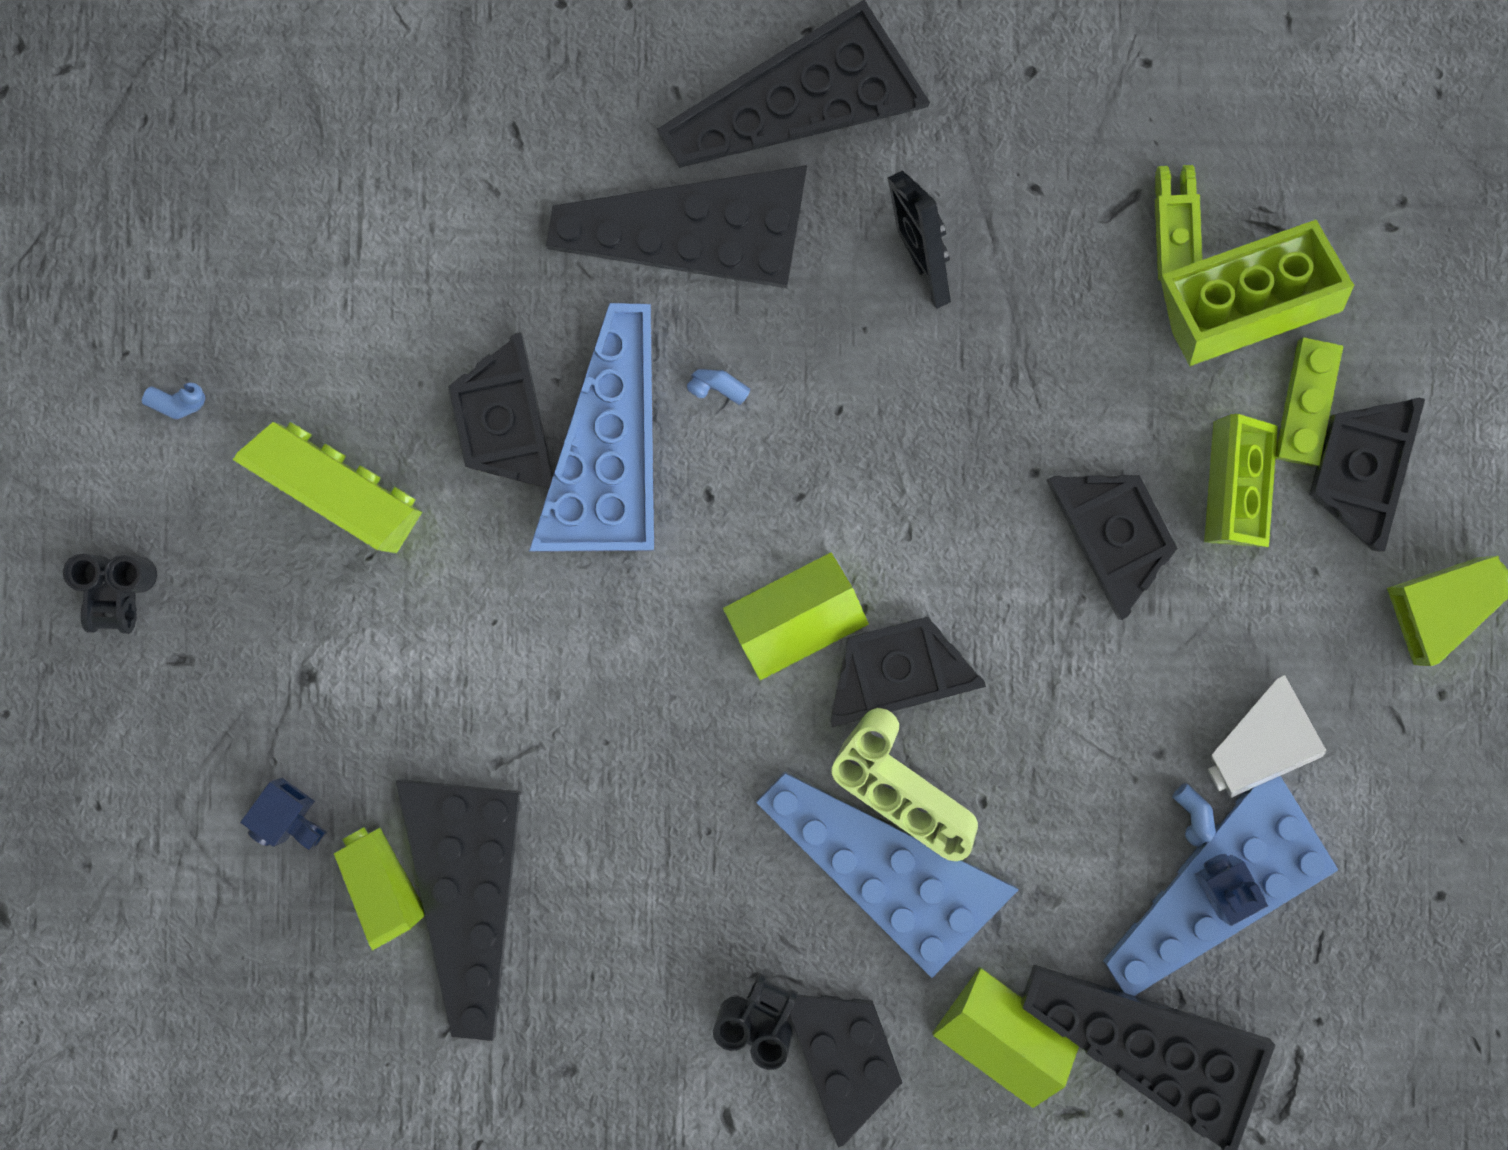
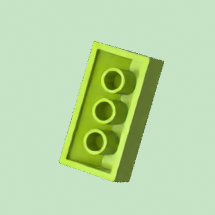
(1255, 292)
(331, 487)

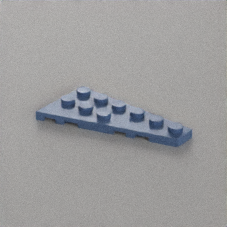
(606, 463)
(1282, 856)
(901, 883)

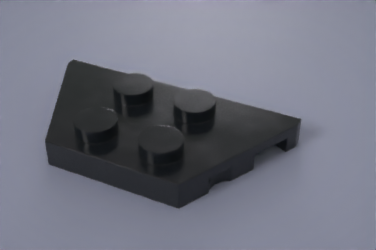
(921, 233)
(501, 417)
(1366, 467)
(1116, 532)
(899, 670)
(846, 1059)

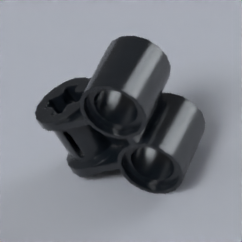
(109, 589)
(761, 1018)

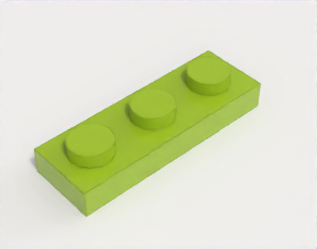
(1308, 402)

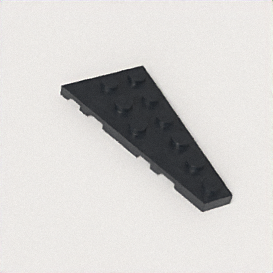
(815, 86)
(711, 228)
(464, 870)
(1172, 1057)

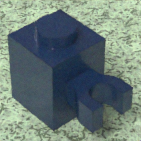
(281, 813)
(1230, 888)

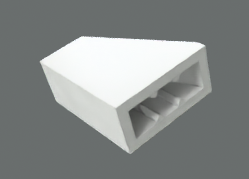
(1266, 742)

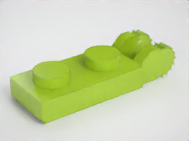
(1177, 221)

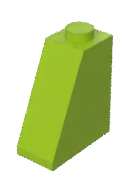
(1448, 606)
(378, 887)

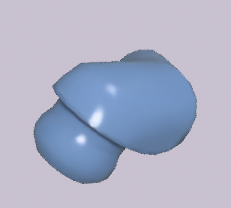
(720, 381)
(176, 405)
(1202, 818)

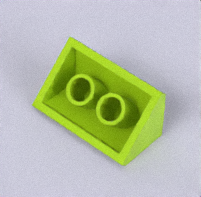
(1241, 481)
(796, 616)
(1006, 1041)

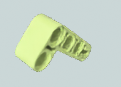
(957, 826)

